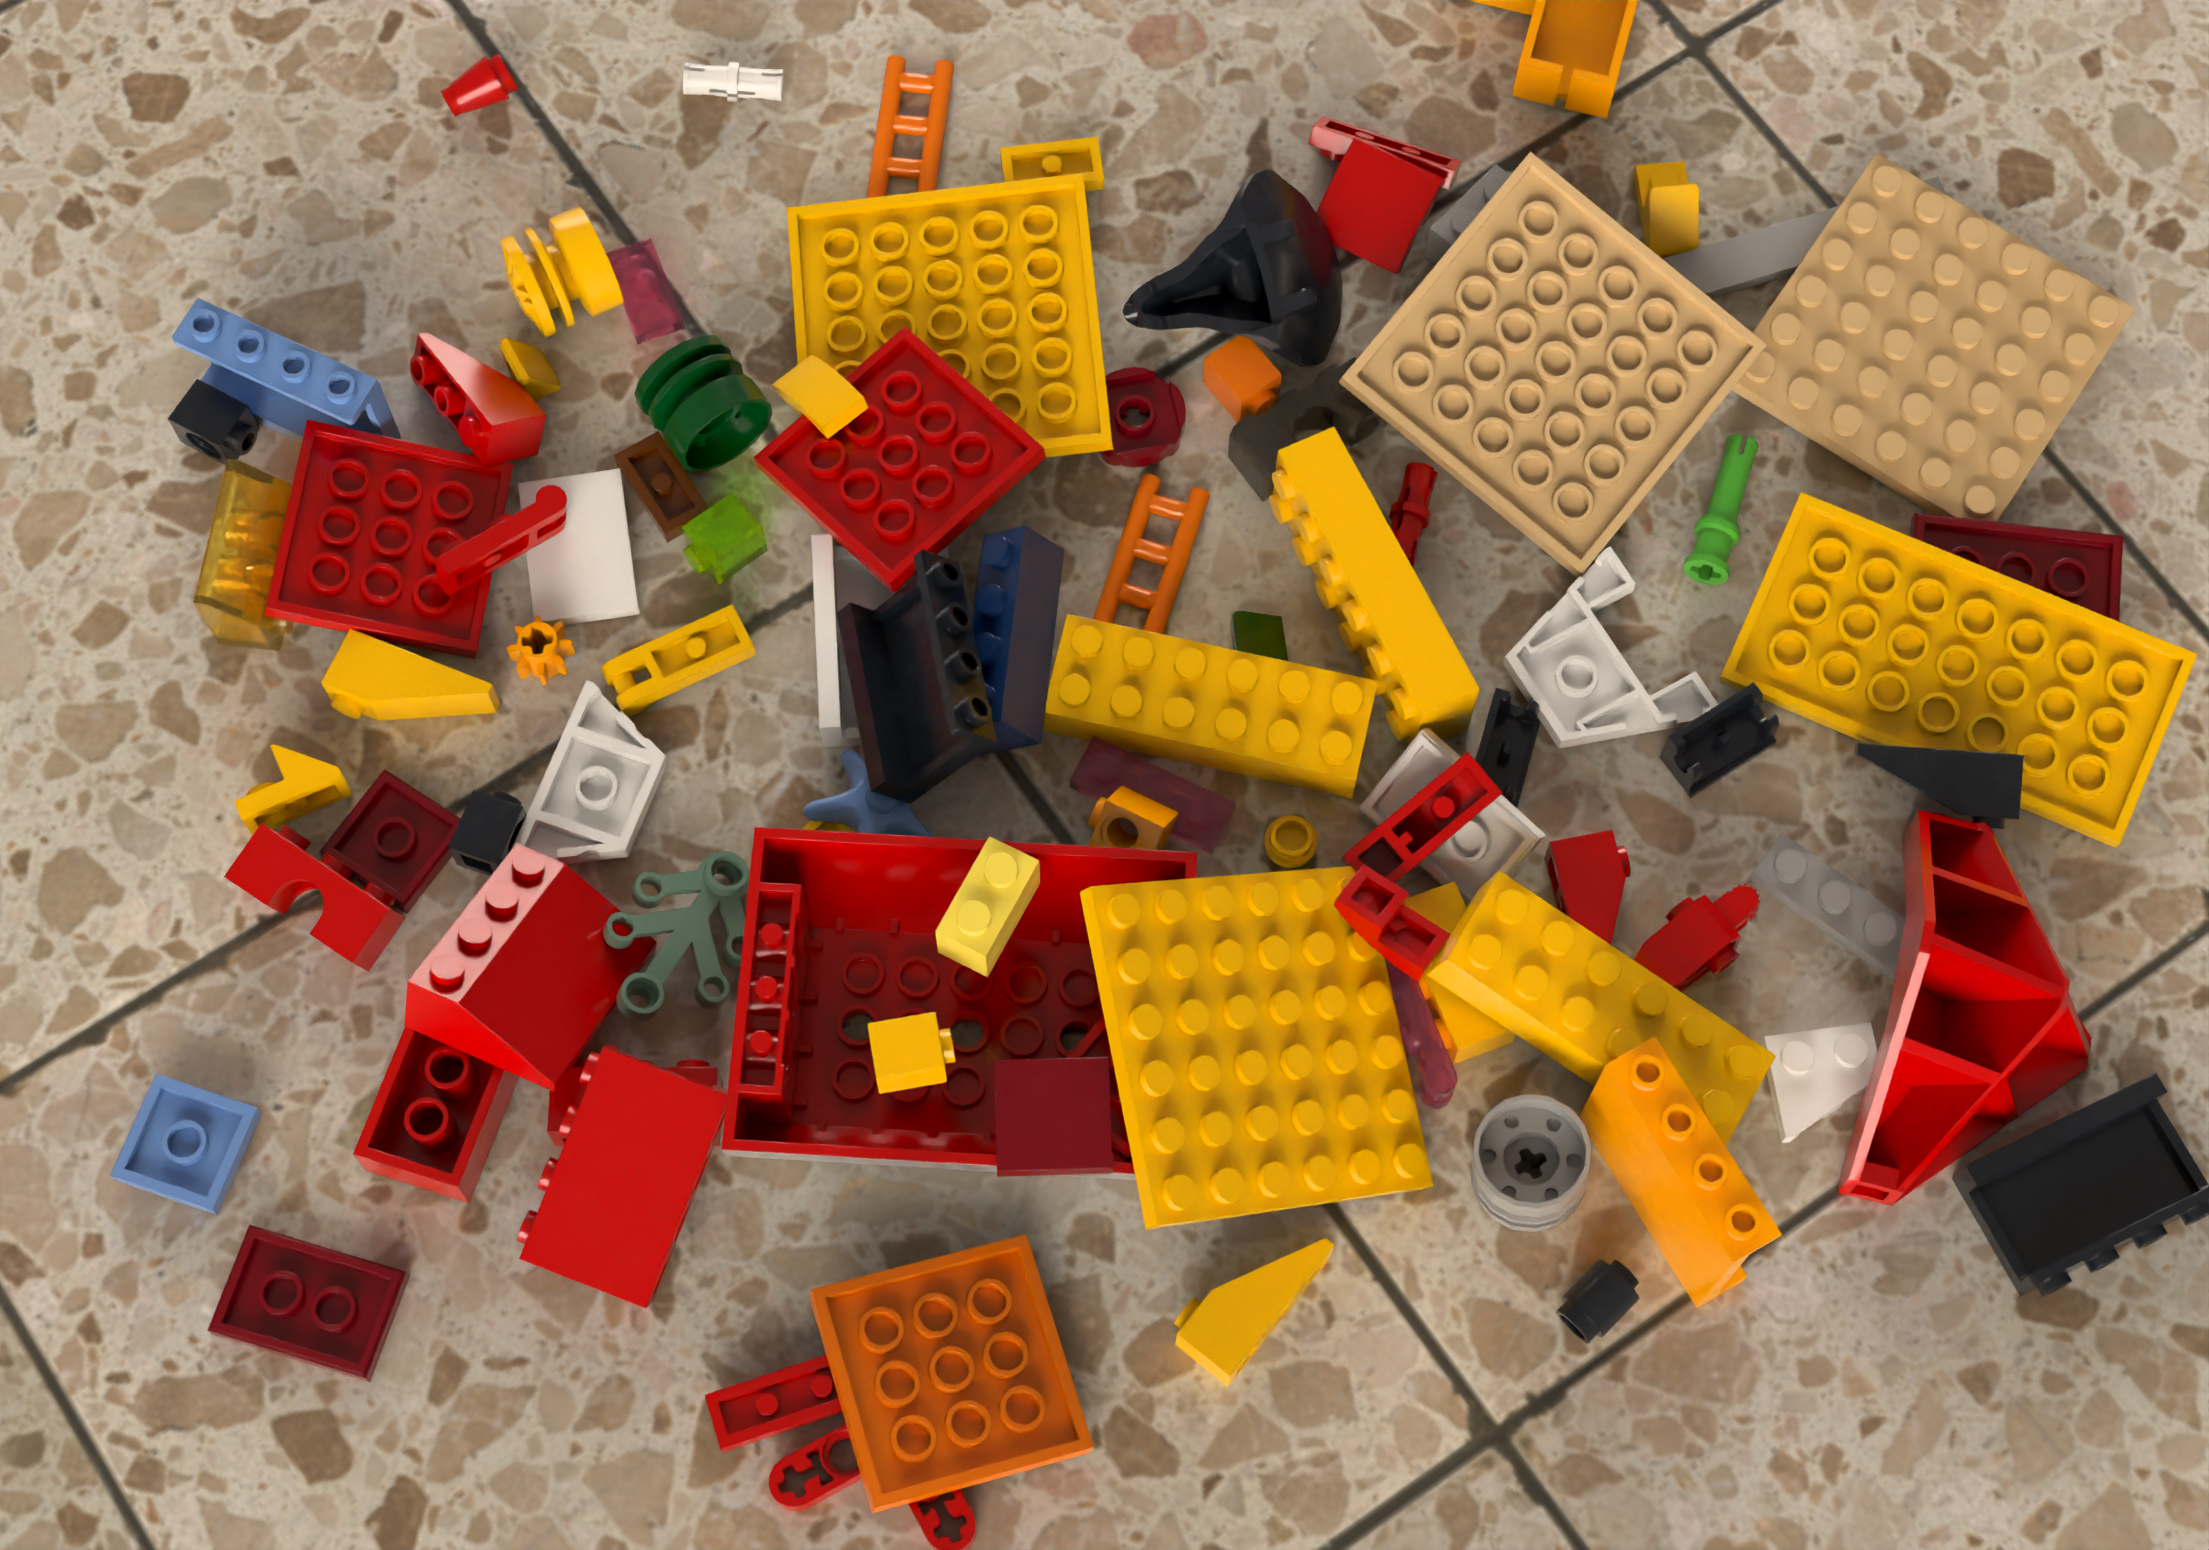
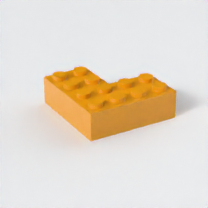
(1571, 51)

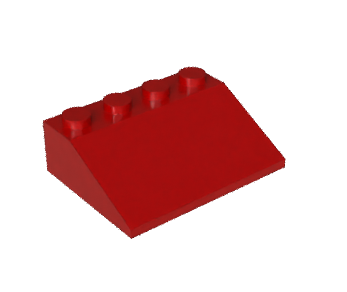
(525, 970)

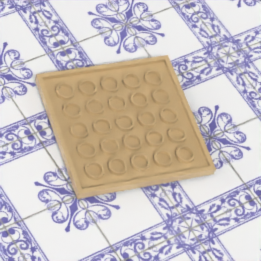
(1929, 345)
(1553, 364)

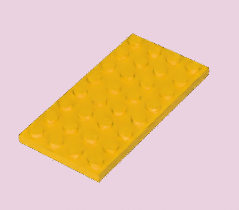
(1958, 657)

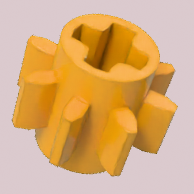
(554, 652)

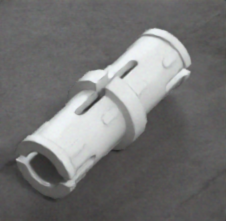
(733, 81)

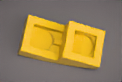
(820, 395)

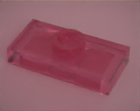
(645, 291)

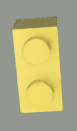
(988, 906)

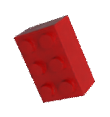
(435, 1117)

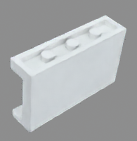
(836, 582)

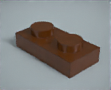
(661, 485)

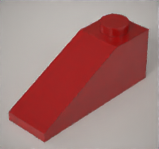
(1425, 821)
(1589, 879)

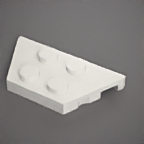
(594, 786)

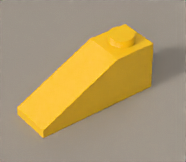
(398, 685)
(1242, 1313)

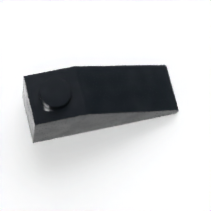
(1962, 781)

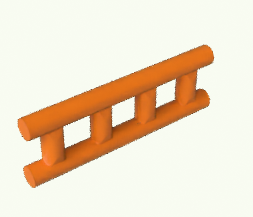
(929, 127)
(1132, 546)

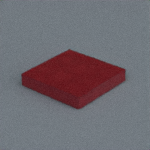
(394, 839)
(1053, 1116)

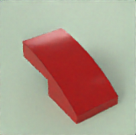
(1380, 917)

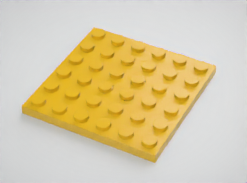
(981, 277)
(1252, 1046)

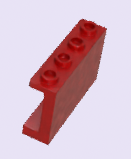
(623, 1176)

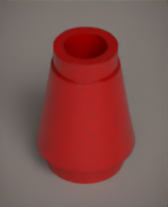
(480, 86)

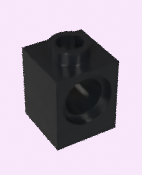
(214, 423)
(486, 831)

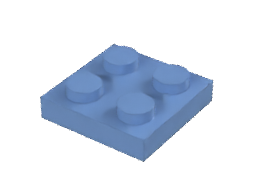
(186, 1144)

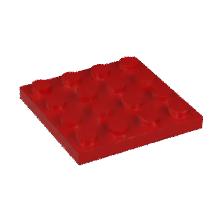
(906, 467)
(368, 533)

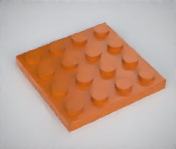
(950, 1372)

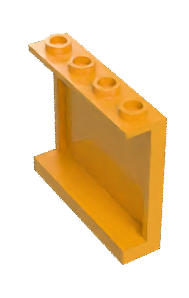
(1676, 1171)

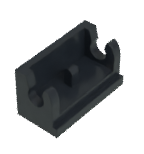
(1719, 741)
(1508, 743)

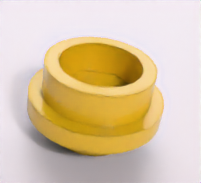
(1290, 841)

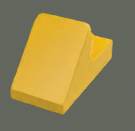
(1667, 207)
(305, 789)

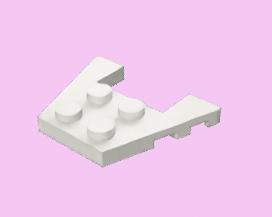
(1582, 677)

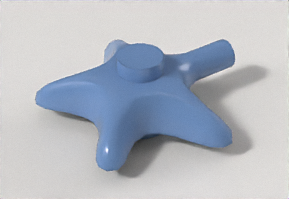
(864, 809)

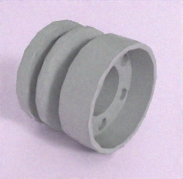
(1543, 1135)

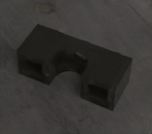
(1317, 406)

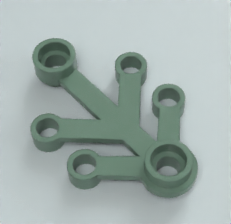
(687, 928)

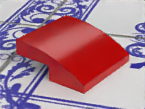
(1377, 204)

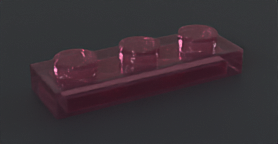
(1201, 812)

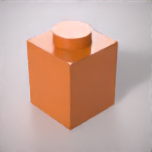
(1242, 378)

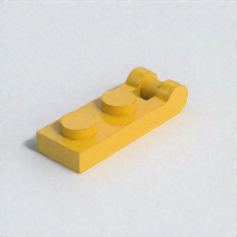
(678, 659)

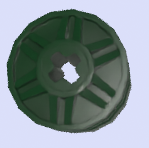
(703, 403)

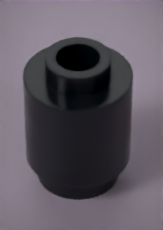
(1598, 1300)

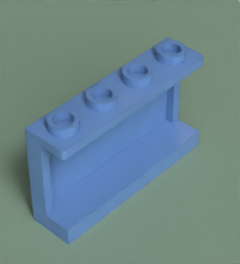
(281, 377)

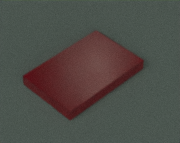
(309, 1303)

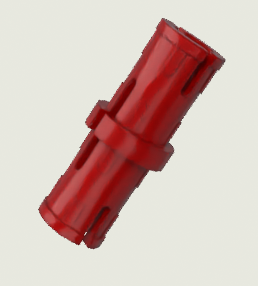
(1411, 510)

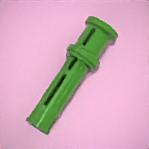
(1718, 528)

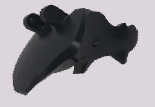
(1256, 276)

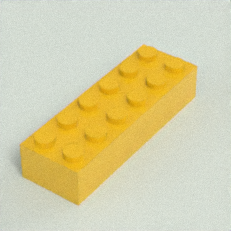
(1371, 588)
(1209, 705)
(1590, 1000)

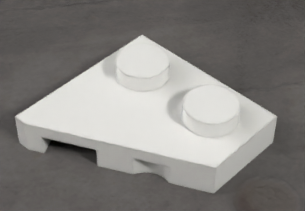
(1817, 1073)

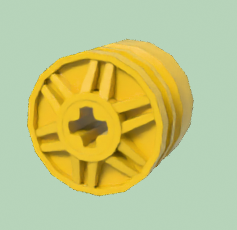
(561, 272)

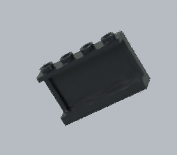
(917, 682)
(2084, 1188)

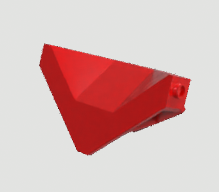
(1972, 1019)

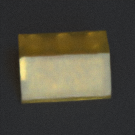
(243, 558)

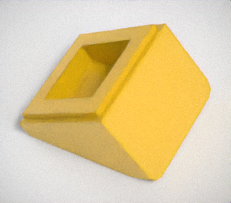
(529, 368)

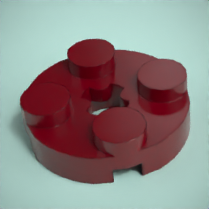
(1156, 436)

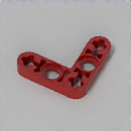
(799, 1460)

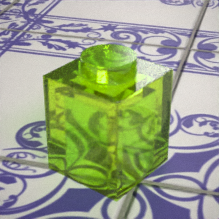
(723, 539)

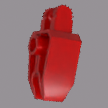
(1699, 937)

